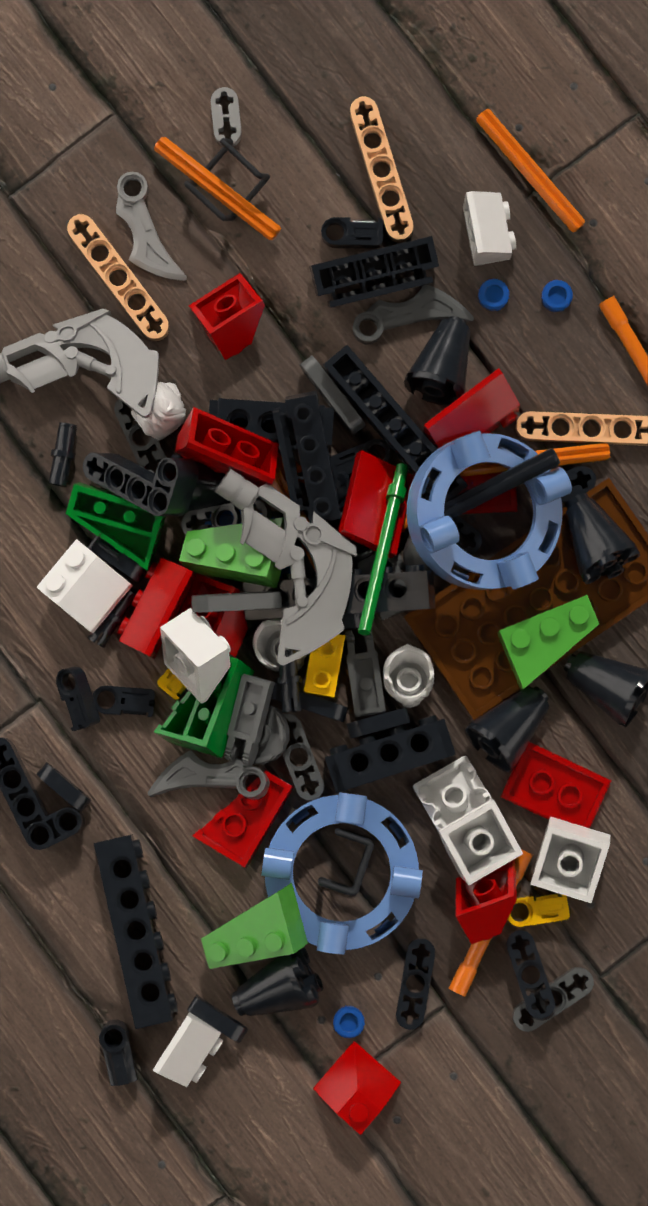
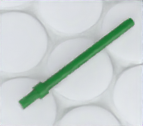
(395, 496)

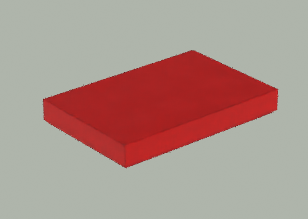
(367, 502)
(555, 787)

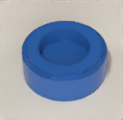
(493, 295)
(556, 296)
(348, 1021)

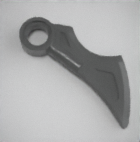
(426, 305)
(192, 772)

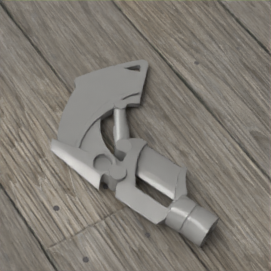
(132, 367)
(320, 615)

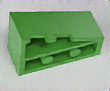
(221, 555)
(545, 638)
(259, 933)

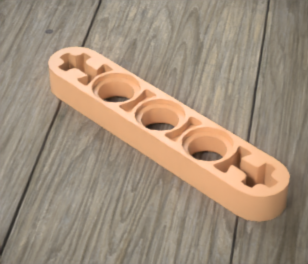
(381, 154)
(105, 269)
(576, 433)

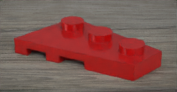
(245, 822)

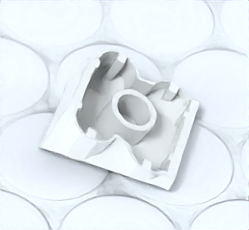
(451, 792)

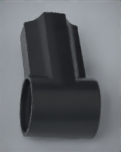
(118, 1055)

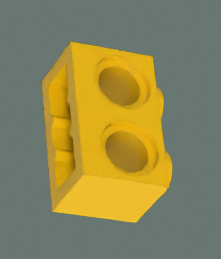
(324, 668)

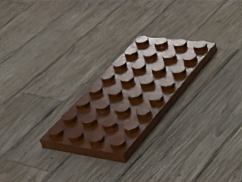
(465, 623)

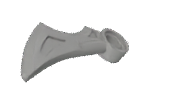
(147, 248)

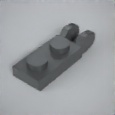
(365, 678)
(248, 717)

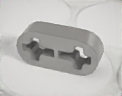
(219, 118)

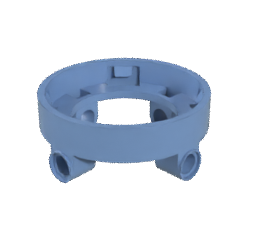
(437, 534)
(405, 875)

